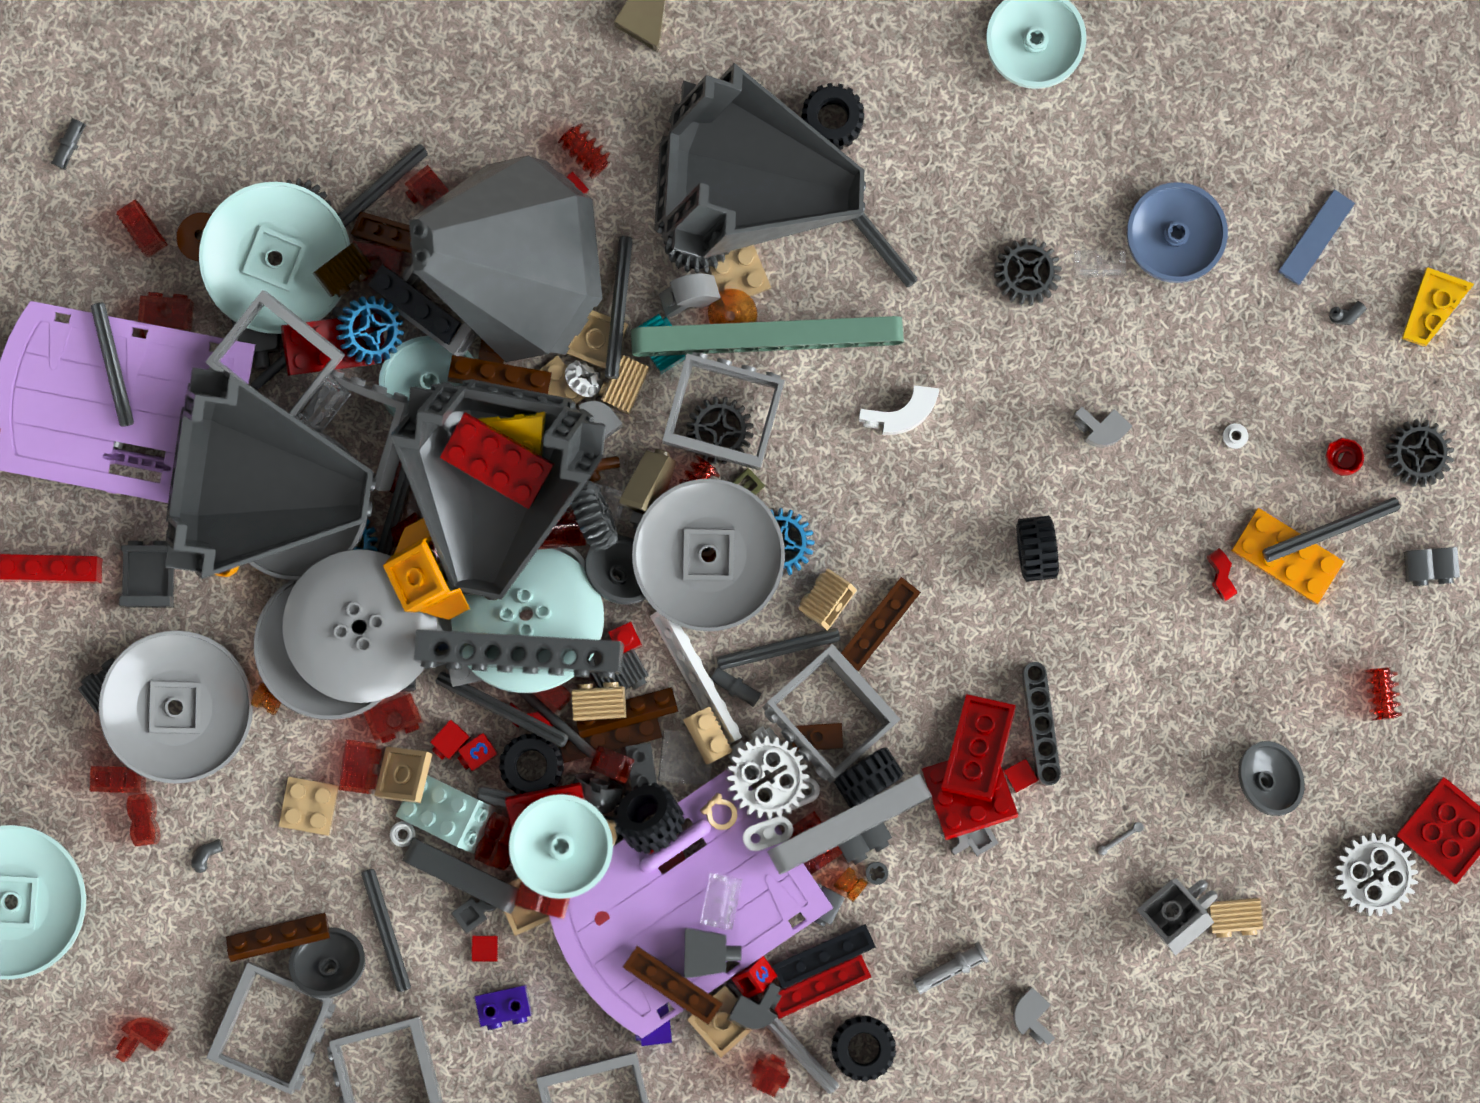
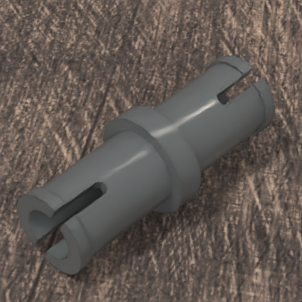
(68, 143)
(736, 687)

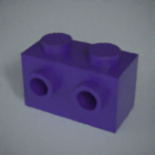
(502, 1002)

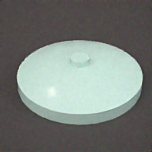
(1036, 41)
(416, 364)
(561, 846)

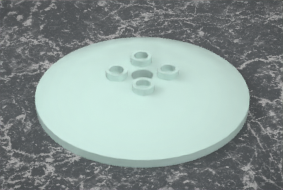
(263, 221)
(561, 605)
(48, 897)

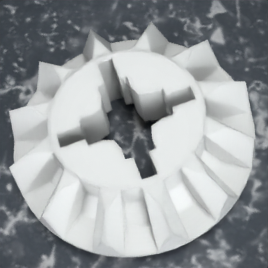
(581, 385)

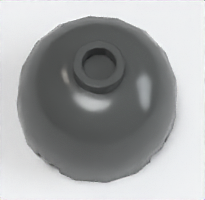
(599, 792)

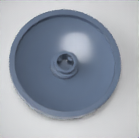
(1177, 232)

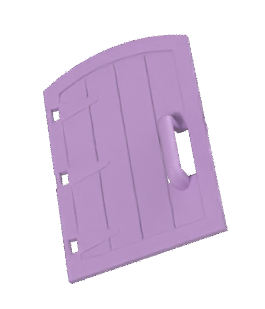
(61, 409)
(656, 908)

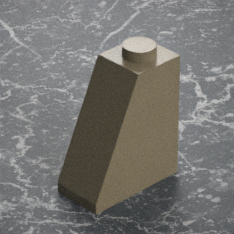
(642, 21)
(648, 480)

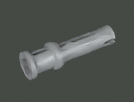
(961, 963)

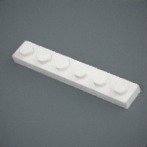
(695, 674)

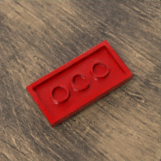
(305, 358)
(497, 460)
(978, 747)

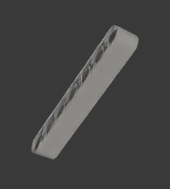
(849, 824)

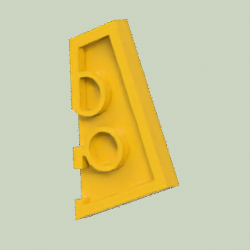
(1433, 304)
(522, 429)

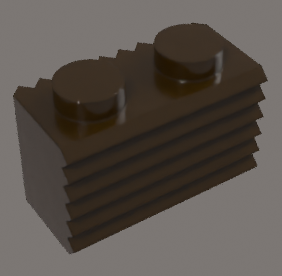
(343, 270)

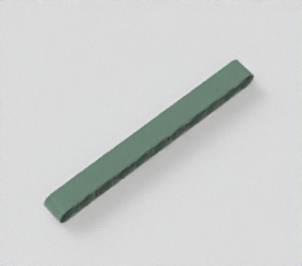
(767, 336)

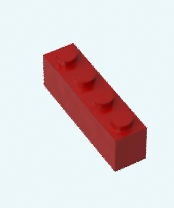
(50, 568)

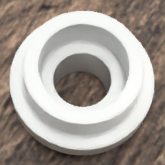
(1229, 441)
(394, 834)

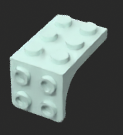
(448, 814)

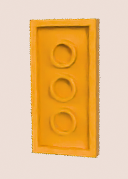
(1304, 571)

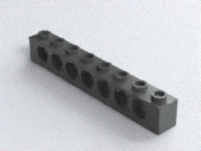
(429, 640)

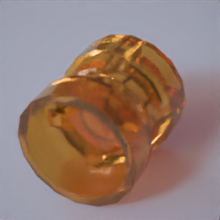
(263, 696)
(851, 884)

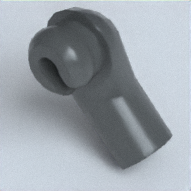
(1347, 317)
(202, 854)

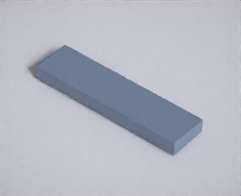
(1316, 237)

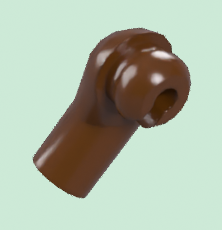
(605, 464)

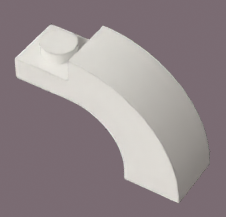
(905, 419)

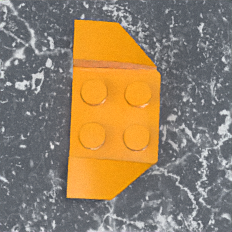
(418, 577)

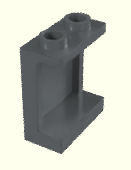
(145, 577)

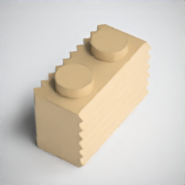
(623, 391)
(827, 599)
(598, 703)
(707, 735)
(1235, 915)

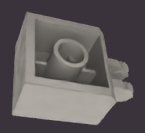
(1191, 914)

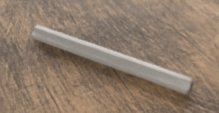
(796, 1048)

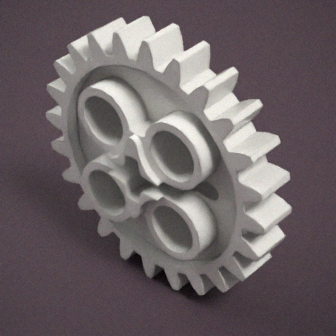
(756, 758)
(1387, 894)

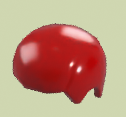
(1350, 461)

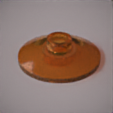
(736, 301)

